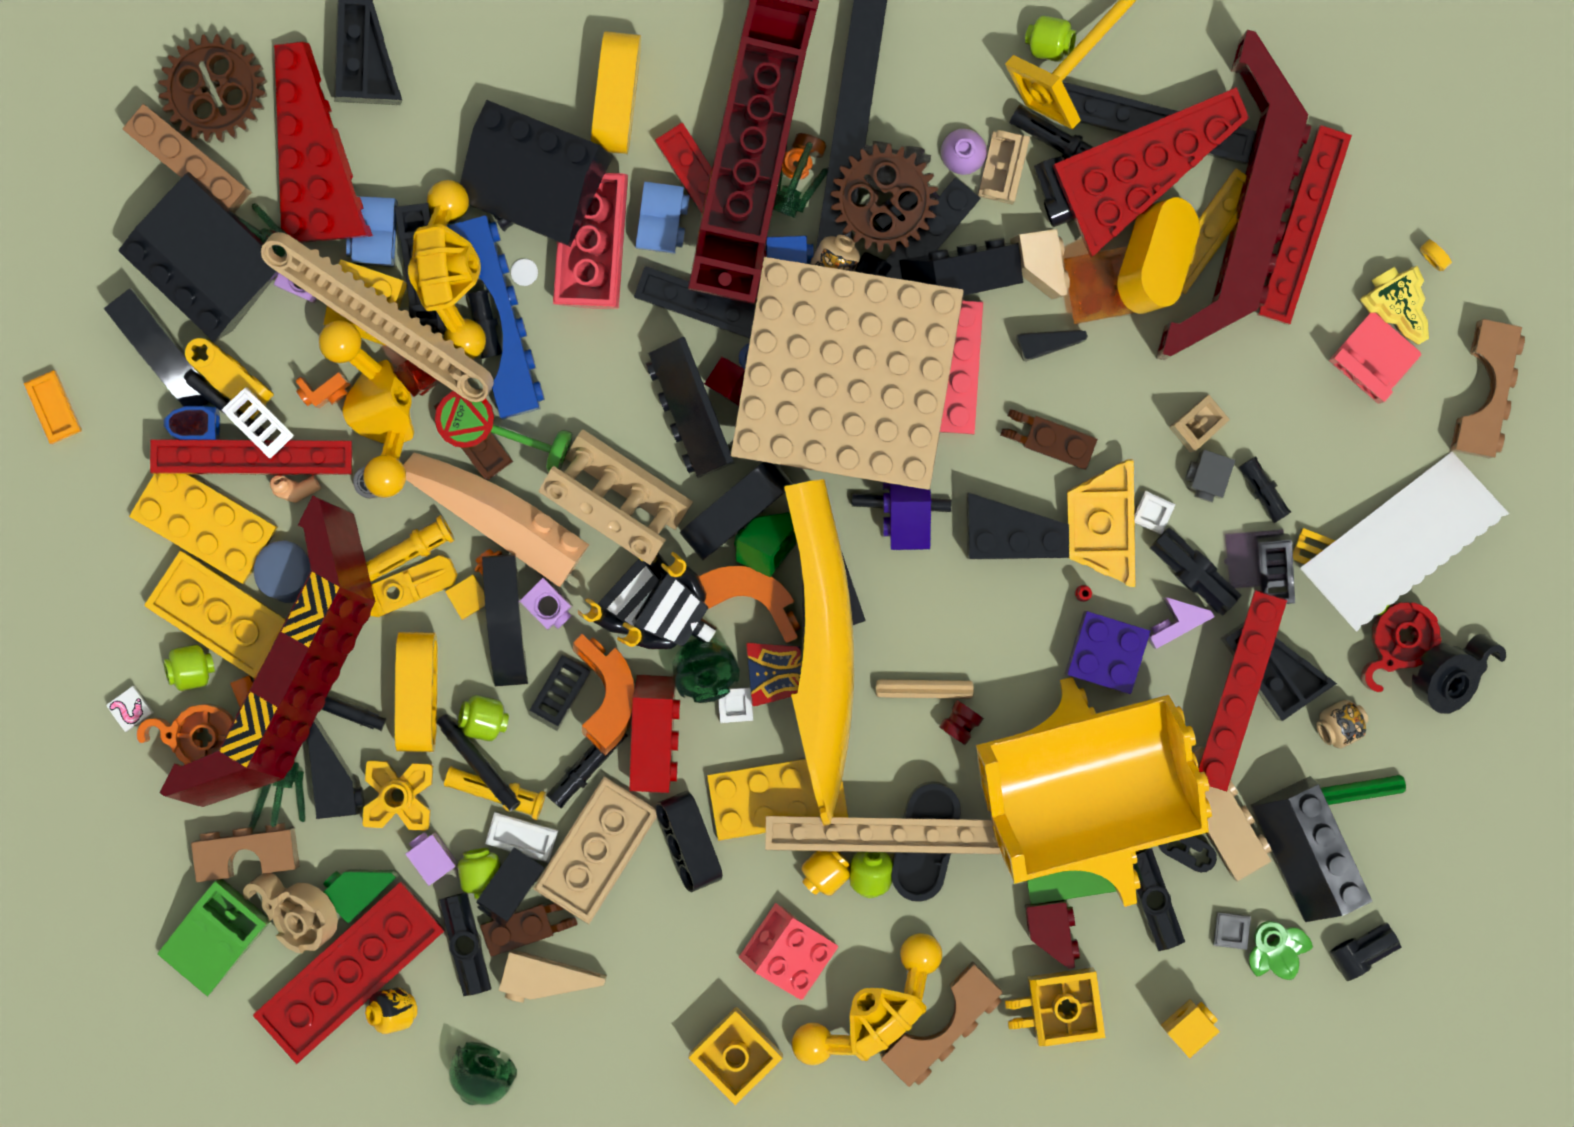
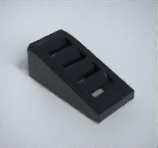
(1043, 343)
(1276, 541)
(546, 718)

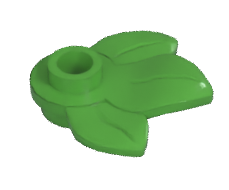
(1282, 953)

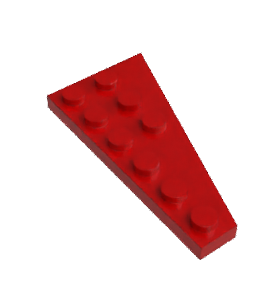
(1129, 173)

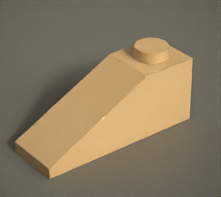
(540, 977)

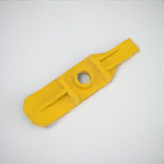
(413, 584)

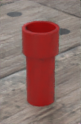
(1078, 593)

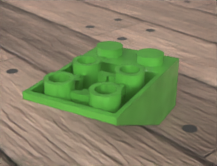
(213, 936)

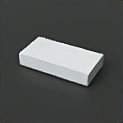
(528, 837)

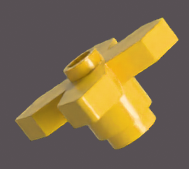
(385, 780)

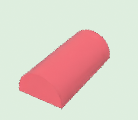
(592, 267)

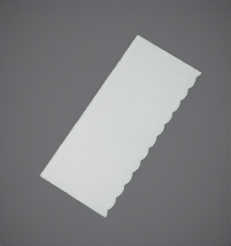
(1404, 541)

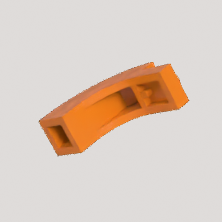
(744, 581)
(614, 716)

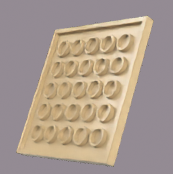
(847, 373)

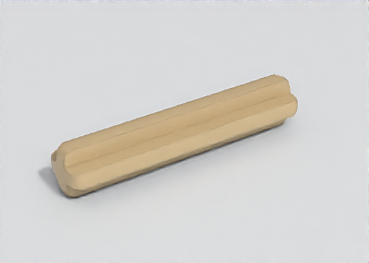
(924, 689)

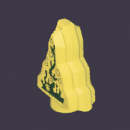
(1400, 302)

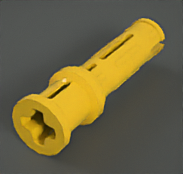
(419, 543)
(470, 783)

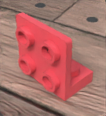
(1375, 357)
(788, 952)

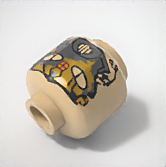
(837, 253)
(1342, 724)

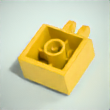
(1050, 1023)

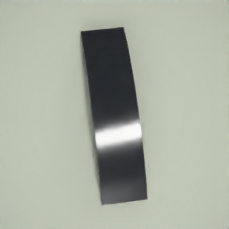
(408, 220)
(504, 620)

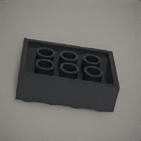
(531, 172)
(200, 257)

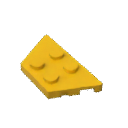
(1103, 523)

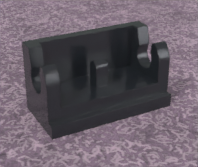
(509, 886)

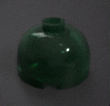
(704, 670)
(480, 1075)

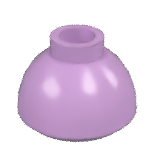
(963, 151)

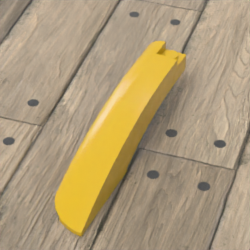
(827, 668)

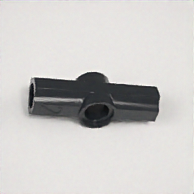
(1195, 571)
(1162, 919)
(471, 965)

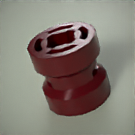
(961, 722)

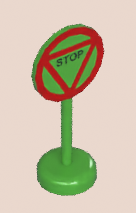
(470, 423)

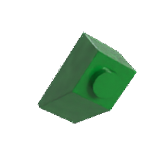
(765, 542)
(356, 889)

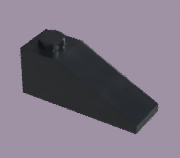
(332, 780)

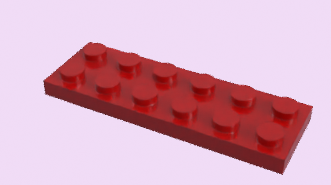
(349, 972)

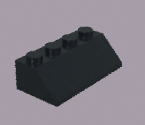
(690, 407)
(1311, 851)

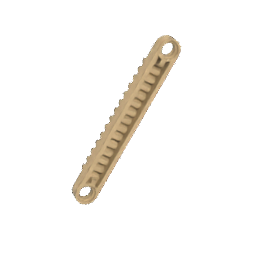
(377, 316)

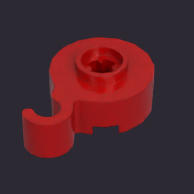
(1386, 641)

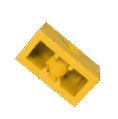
(1191, 1027)

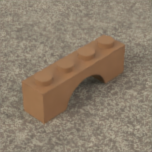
(184, 157)
(1496, 348)
(913, 1055)

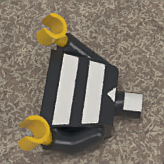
(625, 596)
(671, 611)

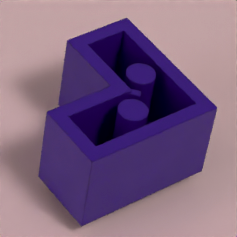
(909, 517)

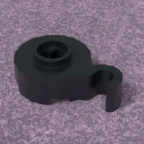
(1453, 674)

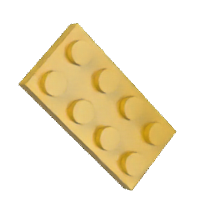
(204, 523)
(216, 613)
(748, 795)

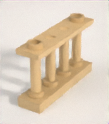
(625, 478)

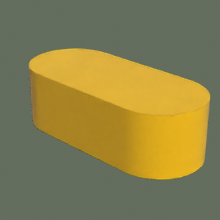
(616, 91)
(1158, 256)
(416, 691)

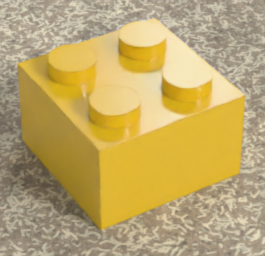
(735, 1055)

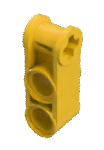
(225, 373)

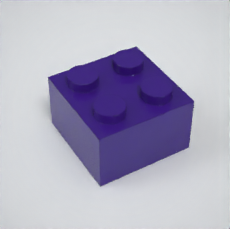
(1107, 652)

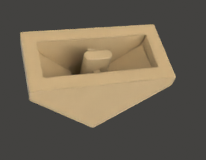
(1199, 424)

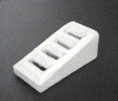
(246, 394)

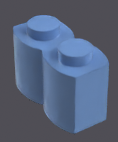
(661, 218)
(381, 247)

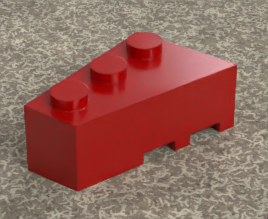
(653, 734)

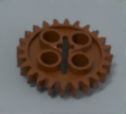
(186, 101)
(908, 178)

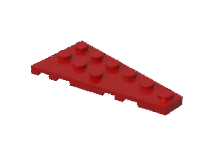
(313, 165)

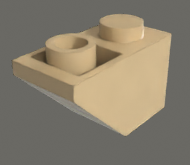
(1042, 262)

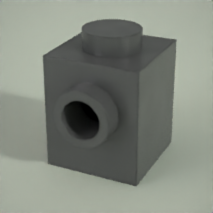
(1209, 475)

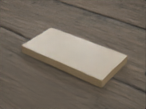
(596, 850)

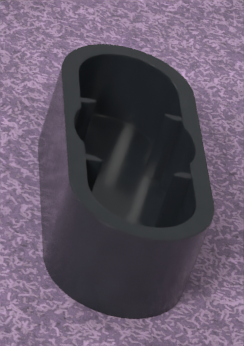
(735, 509)
(923, 874)

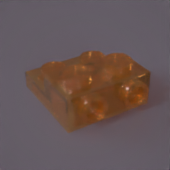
(1095, 286)

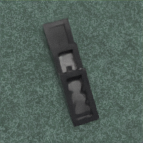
(155, 346)

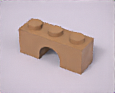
(215, 854)

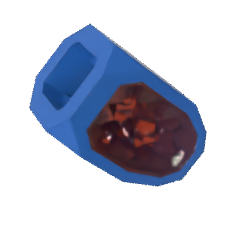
(193, 423)

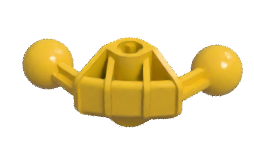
(447, 266)
(374, 406)
(876, 1014)

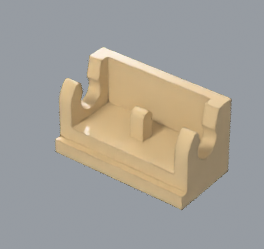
(1003, 166)

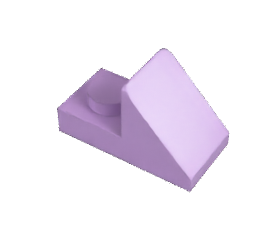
(1185, 617)

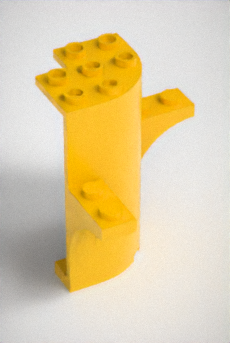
(1094, 789)

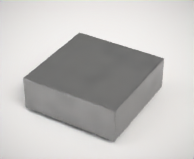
(1231, 930)

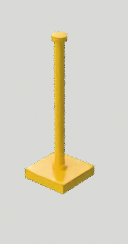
(1045, 90)

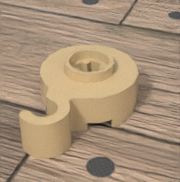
(299, 912)

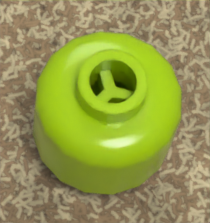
(1050, 38)
(188, 667)
(482, 718)
(477, 870)
(871, 873)

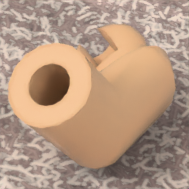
(292, 490)

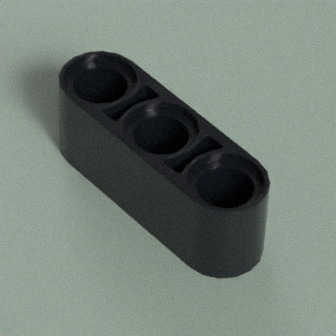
(688, 841)

